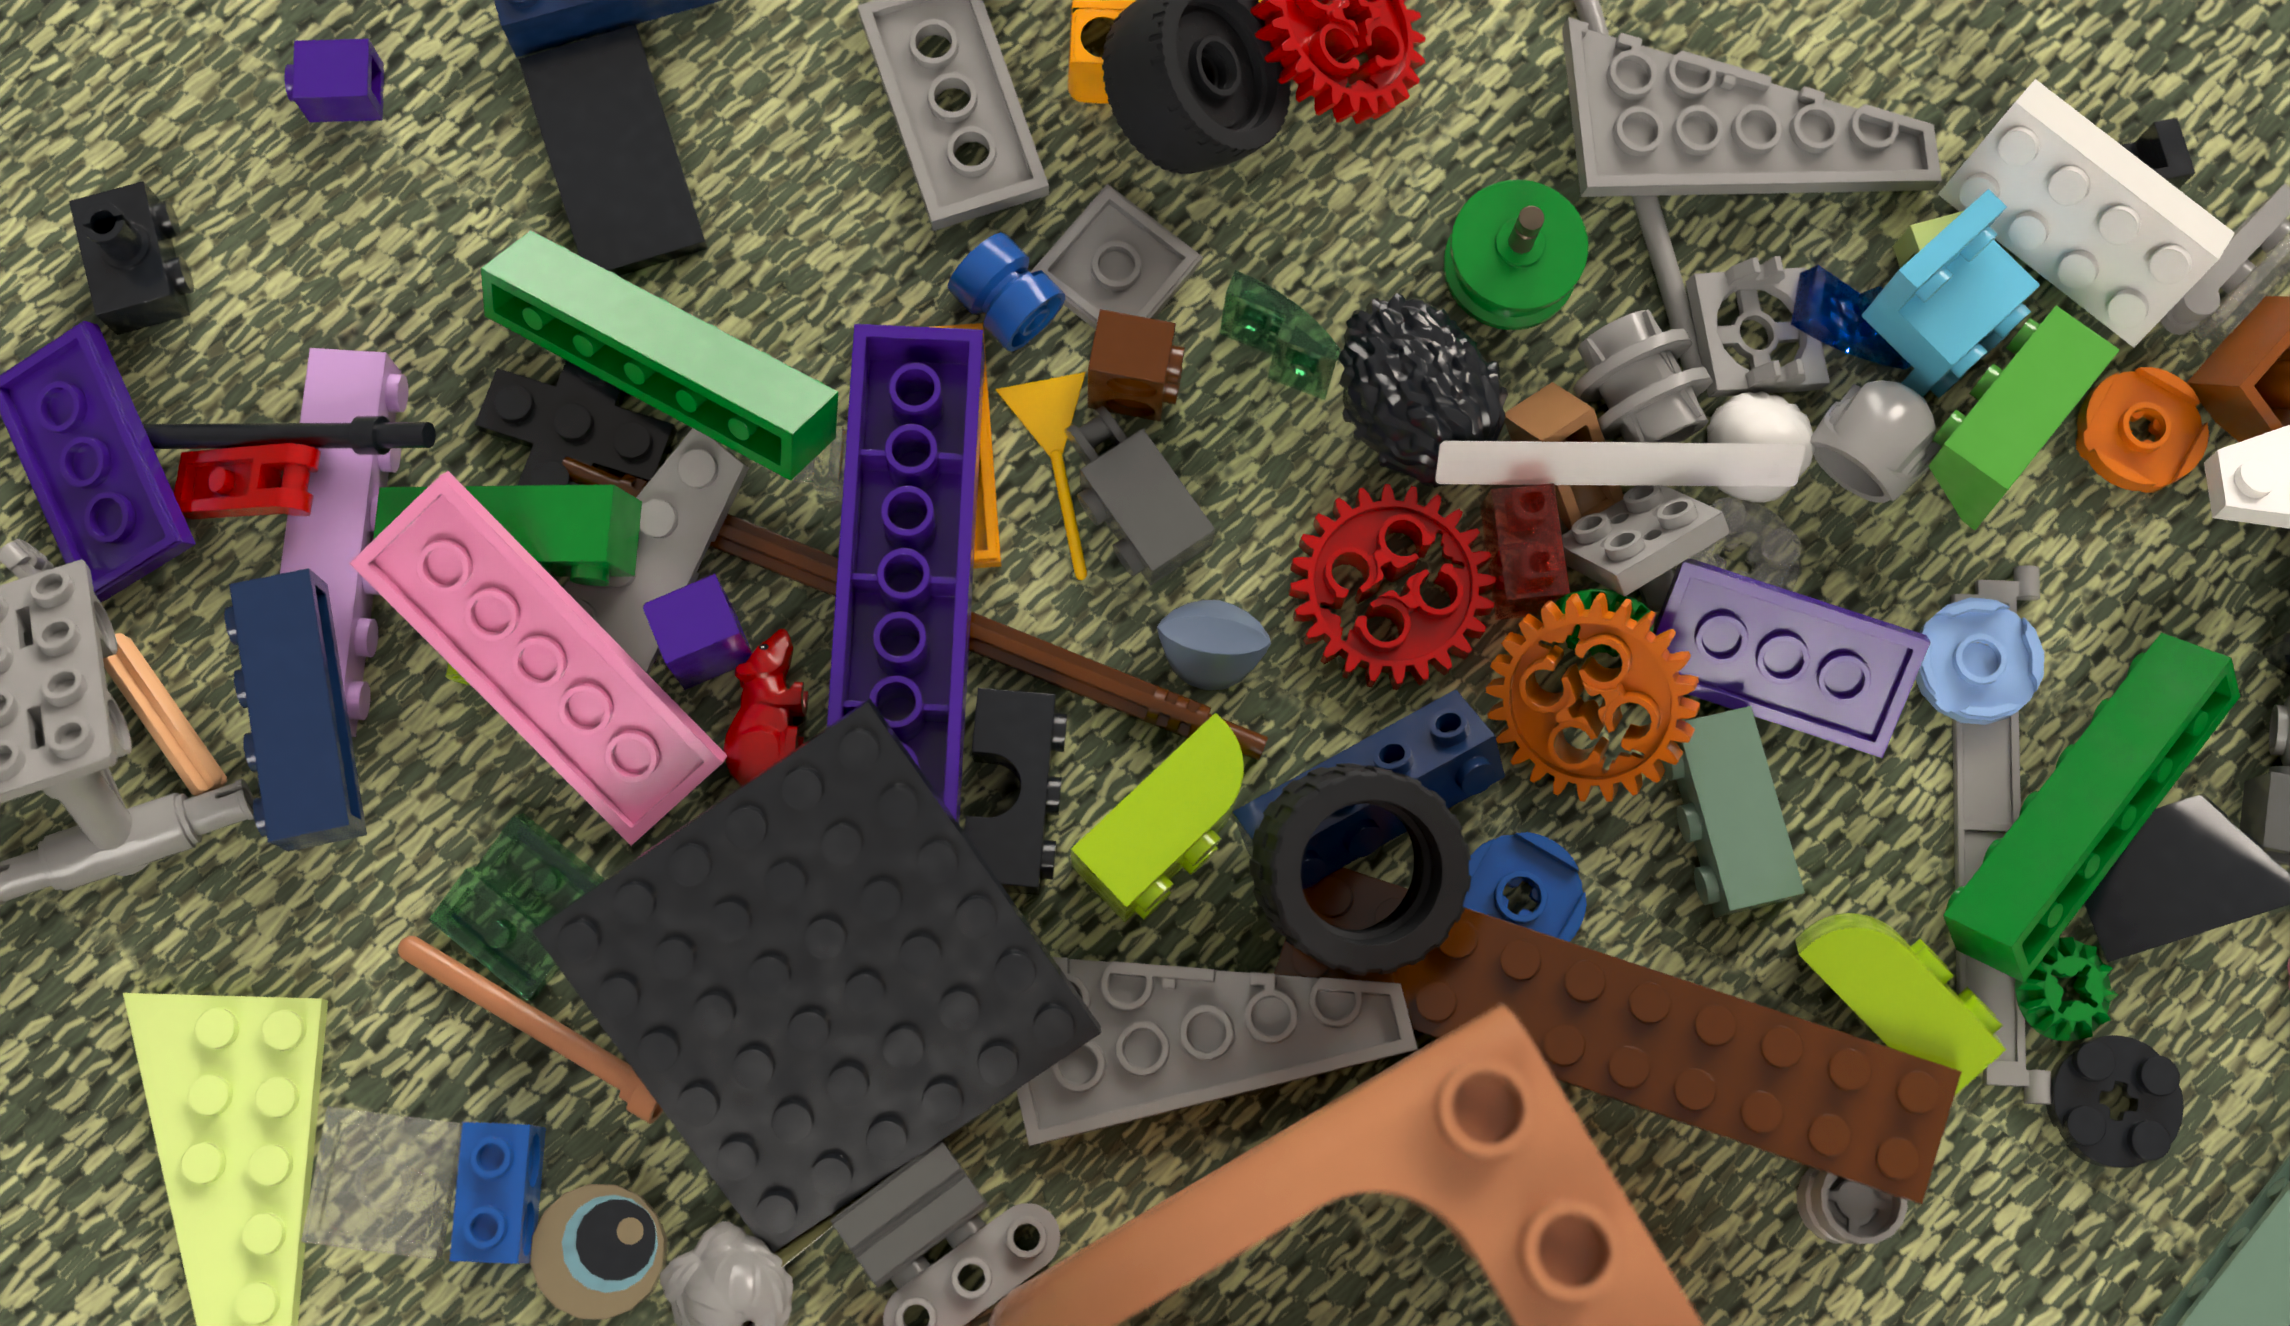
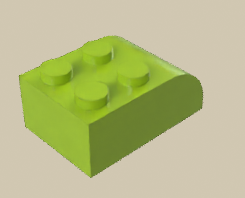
(1164, 823)
(1902, 992)

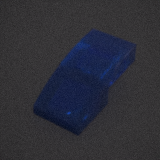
(1832, 314)

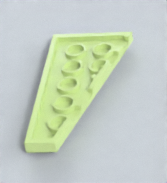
(235, 1140)

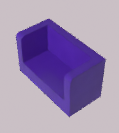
(697, 632)

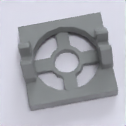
(1706, 294)

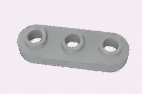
(993, 1251)

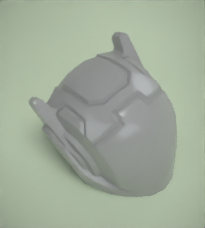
(1876, 440)

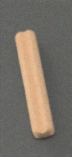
(163, 718)

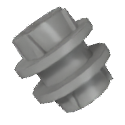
(1641, 382)

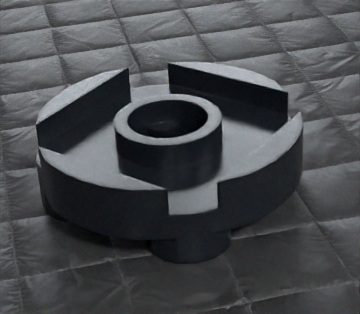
(2153, 1095)

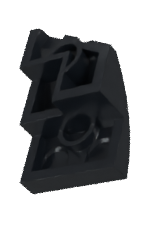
(2183, 878)

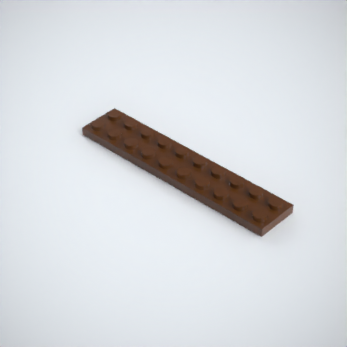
(1667, 1042)

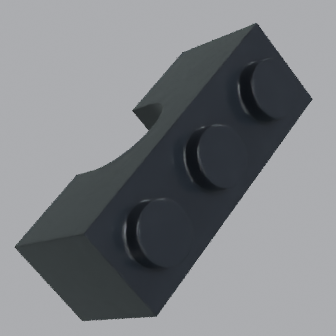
(1019, 734)

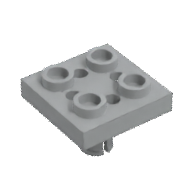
(1642, 541)

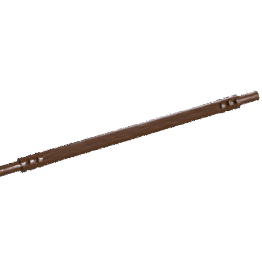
(987, 636)

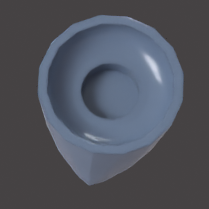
(1212, 643)

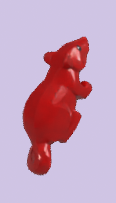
(764, 724)

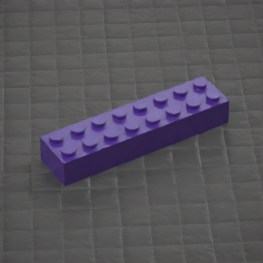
(910, 540)

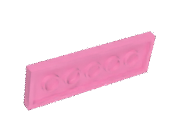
(538, 658)

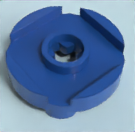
(1541, 865)

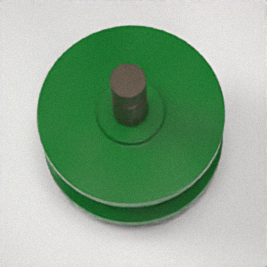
(1515, 254)

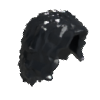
(1416, 384)

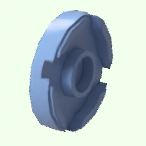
(1980, 661)

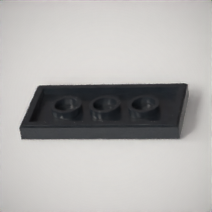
(613, 152)

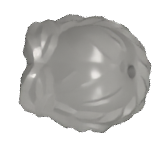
(728, 1281)

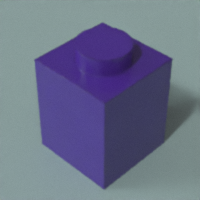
(336, 80)

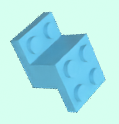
(1953, 300)

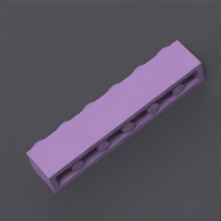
(345, 502)

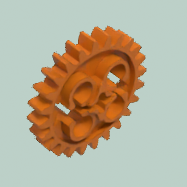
(1646, 678)

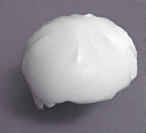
(1760, 420)

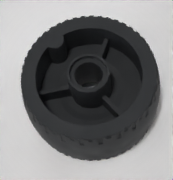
(1193, 82)

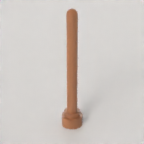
(533, 1023)

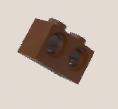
(1134, 365)

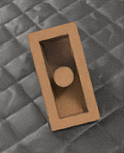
(1562, 417)

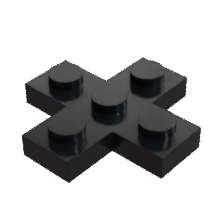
(573, 420)

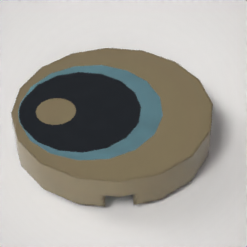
(598, 1251)

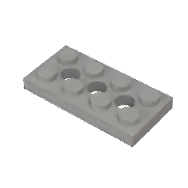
(933, 135)

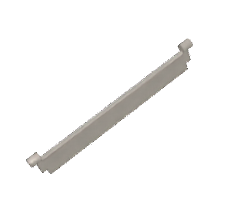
(1984, 810)

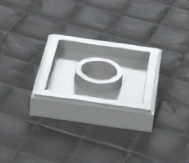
(1118, 261)

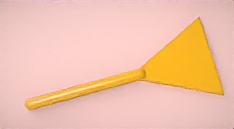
(1046, 412)

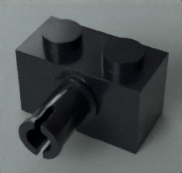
(132, 257)

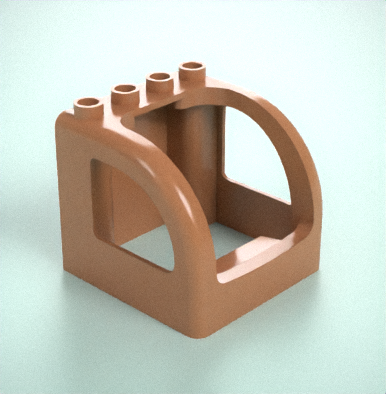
(1455, 1128)

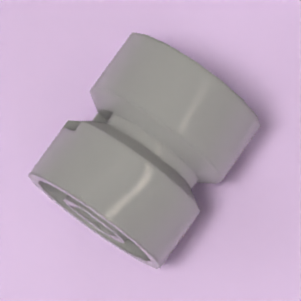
(1846, 1210)

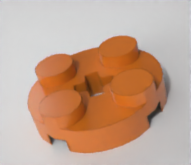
(2120, 457)

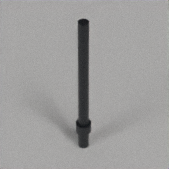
(364, 435)

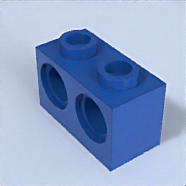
(497, 1192)

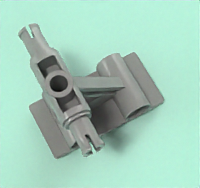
(65, 734)

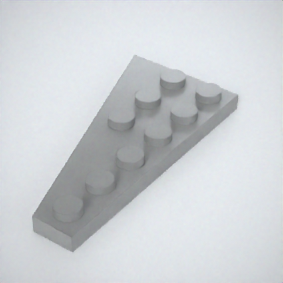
(1713, 128)
(1202, 1037)

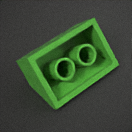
(2016, 411)

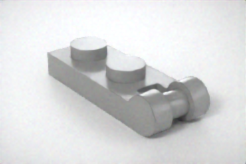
(2262, 230)

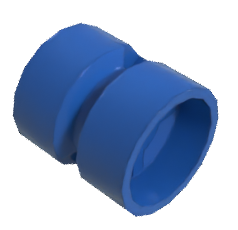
(998, 283)

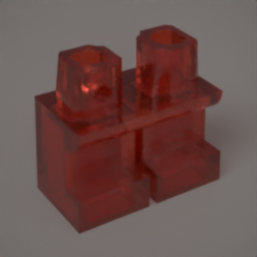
(1524, 548)

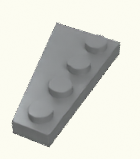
(678, 522)

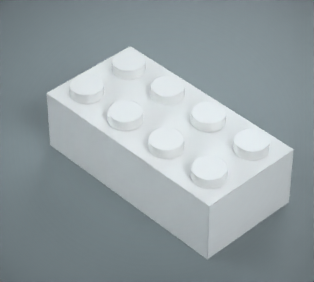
(2089, 214)

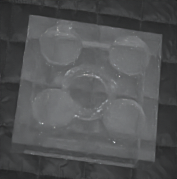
(383, 1183)

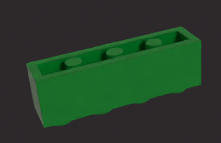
(565, 528)

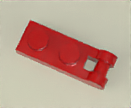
(246, 481)

